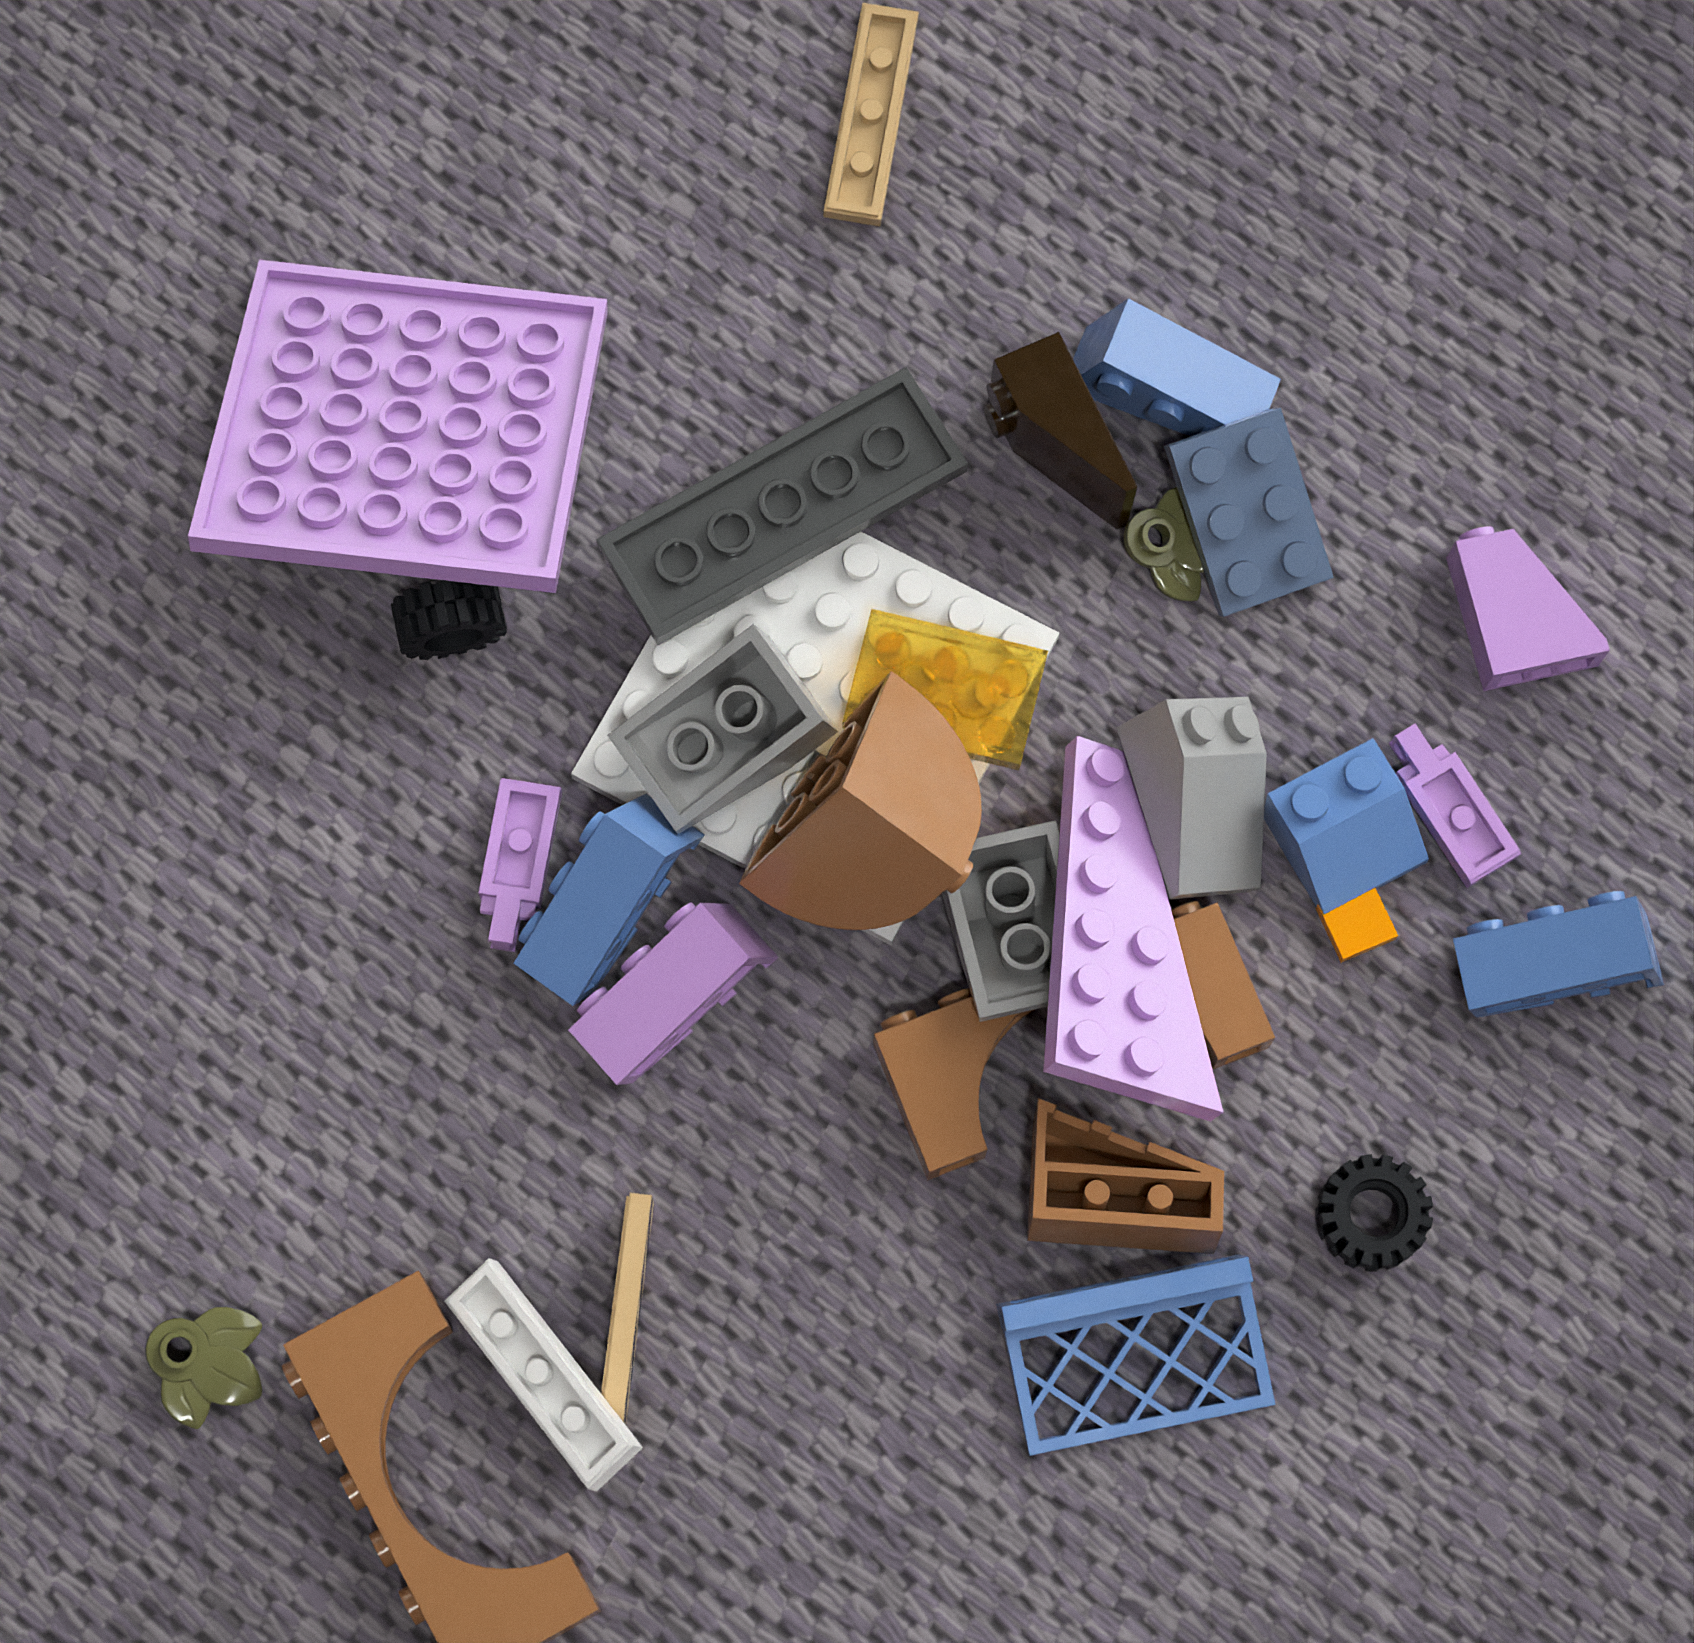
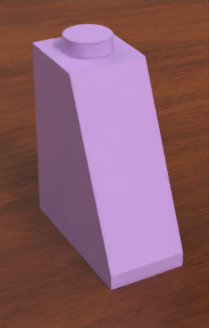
(1518, 612)

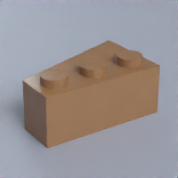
(1117, 1191)

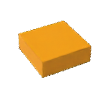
(1358, 925)

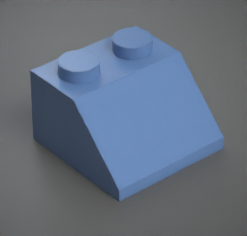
(1346, 826)

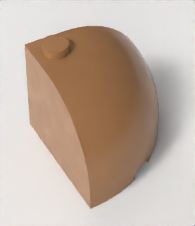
(874, 820)

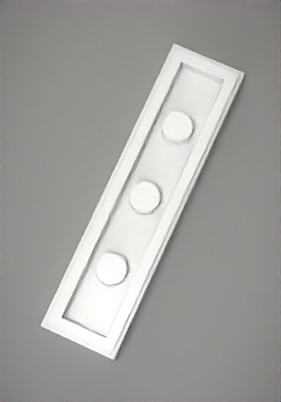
(543, 1375)

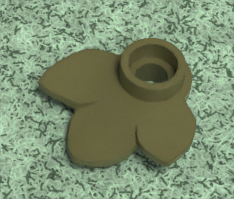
(1175, 563)
(215, 1365)

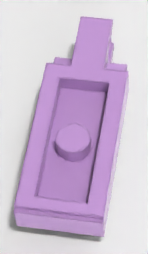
(1452, 807)
(517, 857)

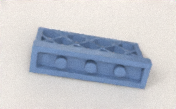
(1126, 1299)

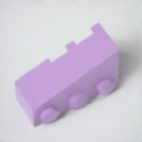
(669, 989)

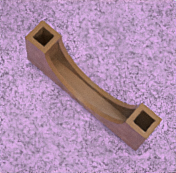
(940, 1057)
(353, 1376)

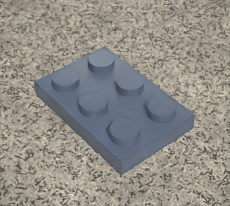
(1249, 511)

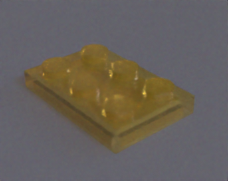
(972, 679)

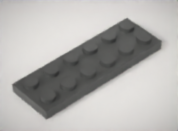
(782, 505)

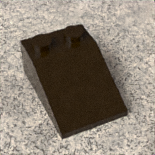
(1057, 428)

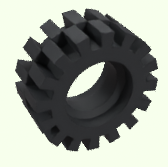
(447, 619)
(1400, 1187)

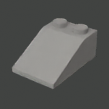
(722, 730)
(1201, 792)
(1007, 919)

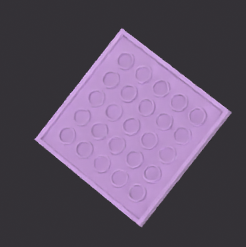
(402, 427)

